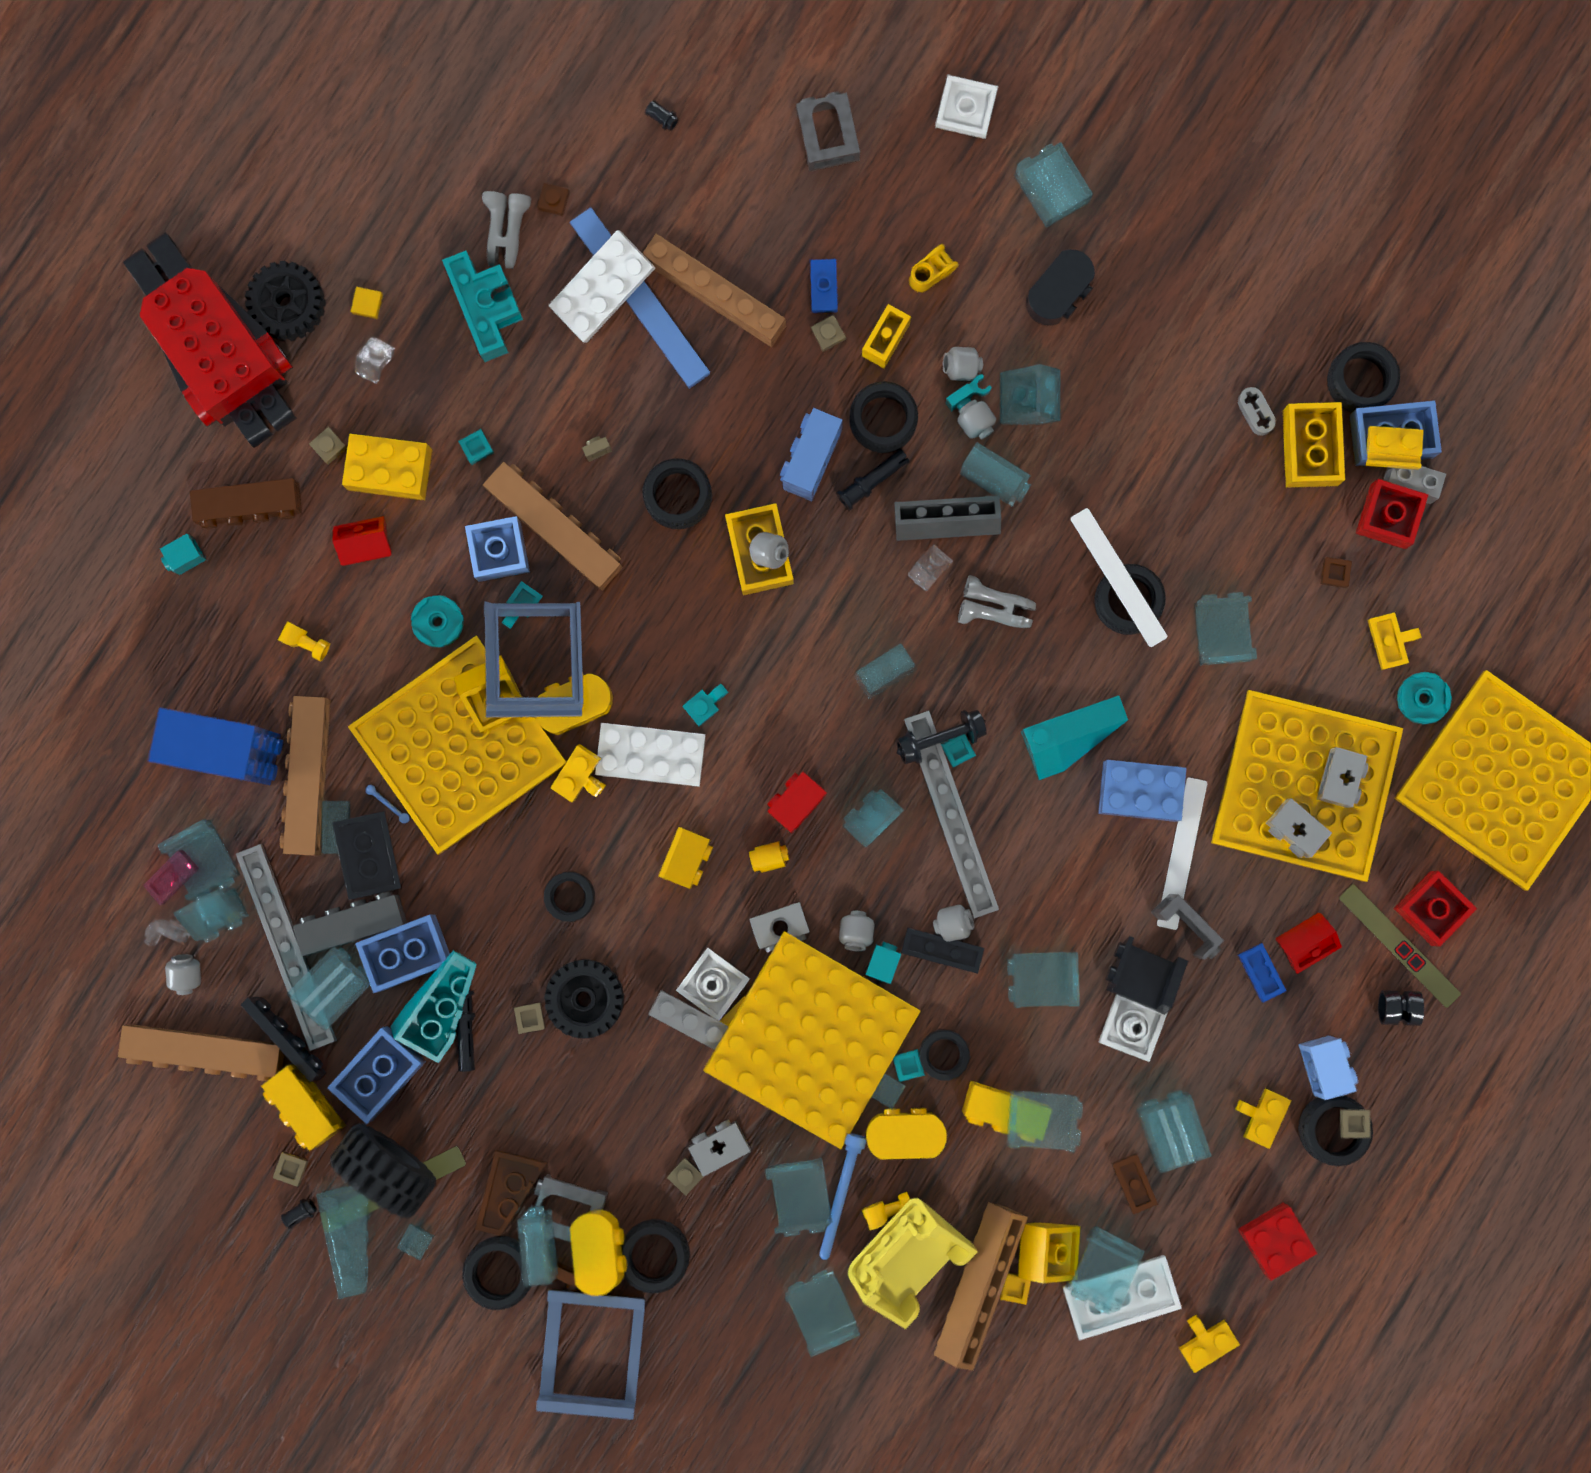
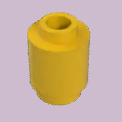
(769, 857)

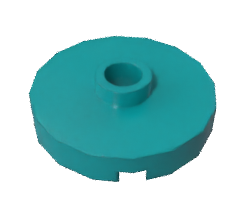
(423, 621)
(1437, 695)

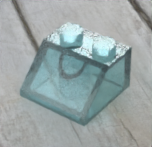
(1030, 395)
(872, 817)
(212, 914)

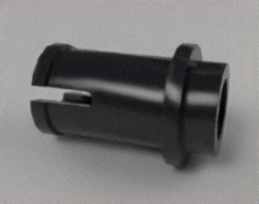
(661, 115)
(299, 1213)

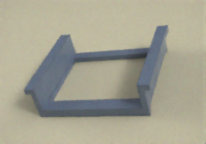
(535, 706)
(588, 1405)

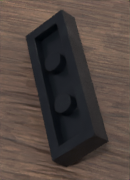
(937, 950)

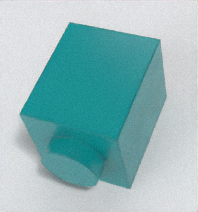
(182, 554)
(883, 962)

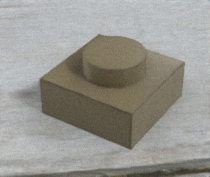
(828, 333)
(328, 445)
(596, 448)
(529, 1018)
(1355, 1123)
(290, 1169)
(685, 1176)

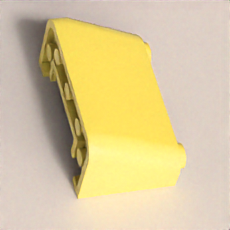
(905, 1260)

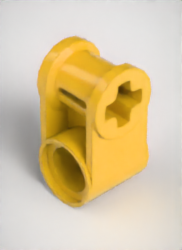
(935, 265)

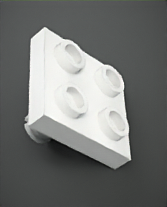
(713, 984)
(1132, 1028)

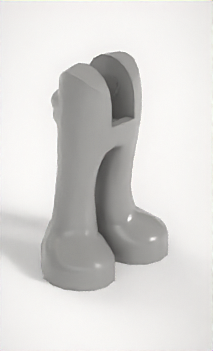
(496, 203)
(970, 610)

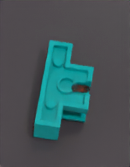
(484, 302)

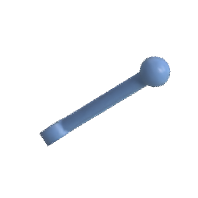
(403, 817)

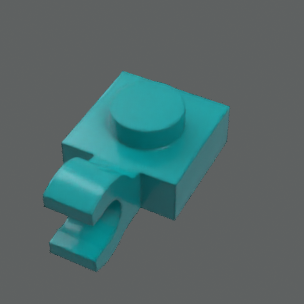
(964, 394)
(522, 595)
(703, 706)

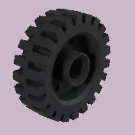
(272, 286)
(563, 1003)

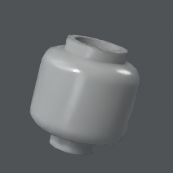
(962, 363)
(976, 419)
(769, 550)
(954, 923)
(856, 931)
(183, 974)

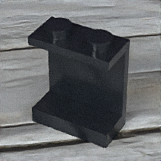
(1145, 977)

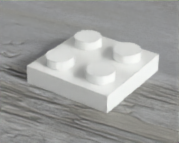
(966, 106)

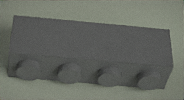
(947, 518)
(350, 924)

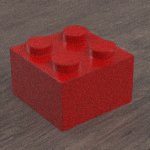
(1392, 514)
(796, 802)
(1435, 908)
(1277, 1241)

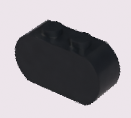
(1060, 288)

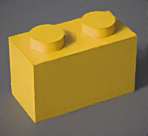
(886, 336)

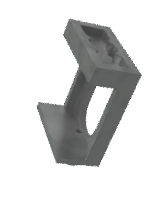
(832, 156)
(1176, 904)
(552, 1186)

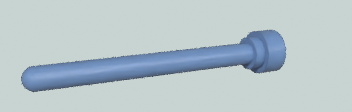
(854, 1145)

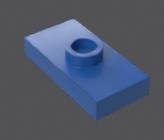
(823, 286)
(1262, 973)

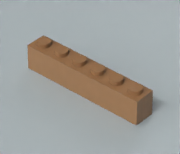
(715, 290)
(553, 526)
(306, 775)
(200, 1051)
(980, 1286)

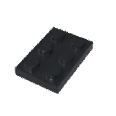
(366, 855)

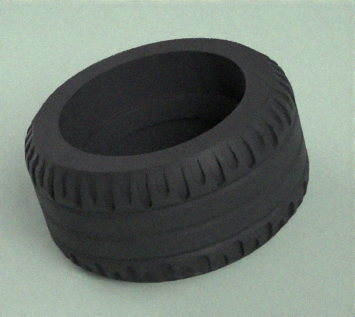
(1381, 358)
(883, 390)
(667, 468)
(1110, 619)
(1307, 1132)
(678, 1239)
(474, 1287)

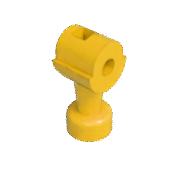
(297, 637)
(879, 1213)

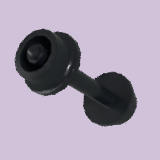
(972, 725)

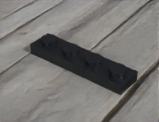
(288, 1043)

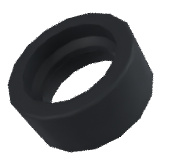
(569, 916)
(962, 1063)

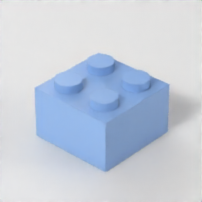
(497, 549)
(1328, 1067)

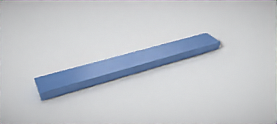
(647, 308)

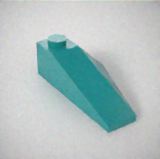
(434, 1011)

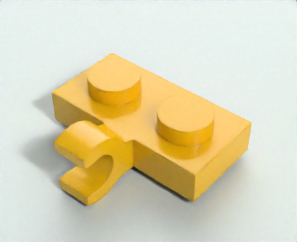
(1390, 641)
(577, 775)
(1265, 1117)
(1208, 1344)

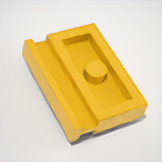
(1394, 447)

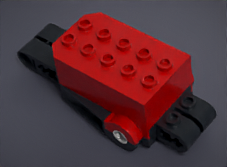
(213, 346)

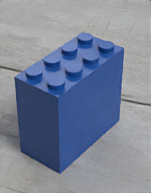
(215, 746)

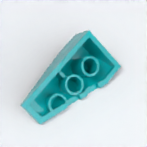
(1066, 738)

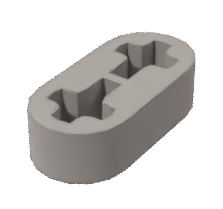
(1251, 414)

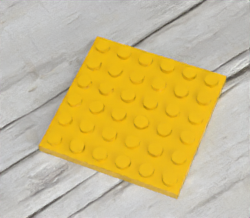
(1284, 756)
(440, 761)
(1502, 780)
(811, 1040)

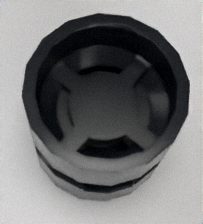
(1404, 1007)

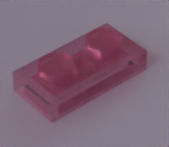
(171, 877)

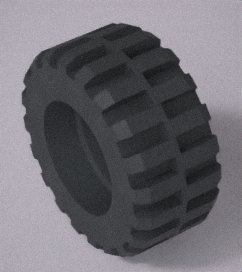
(382, 1171)

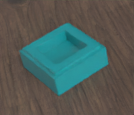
(476, 447)
(958, 750)
(908, 1065)

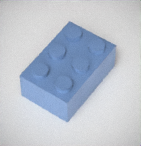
(1408, 416)
(811, 453)
(1142, 790)
(403, 953)
(376, 1075)

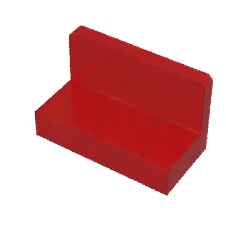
(361, 541)
(1309, 942)

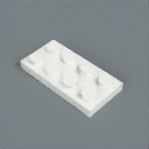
(602, 286)
(650, 754)
(1148, 1296)

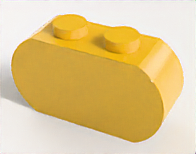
(596, 703)
(906, 1134)
(597, 1252)

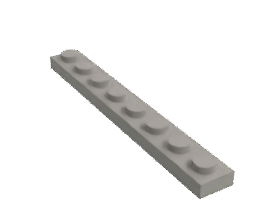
(953, 819)
(280, 934)

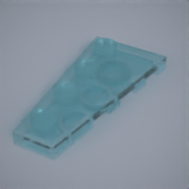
(345, 1225)

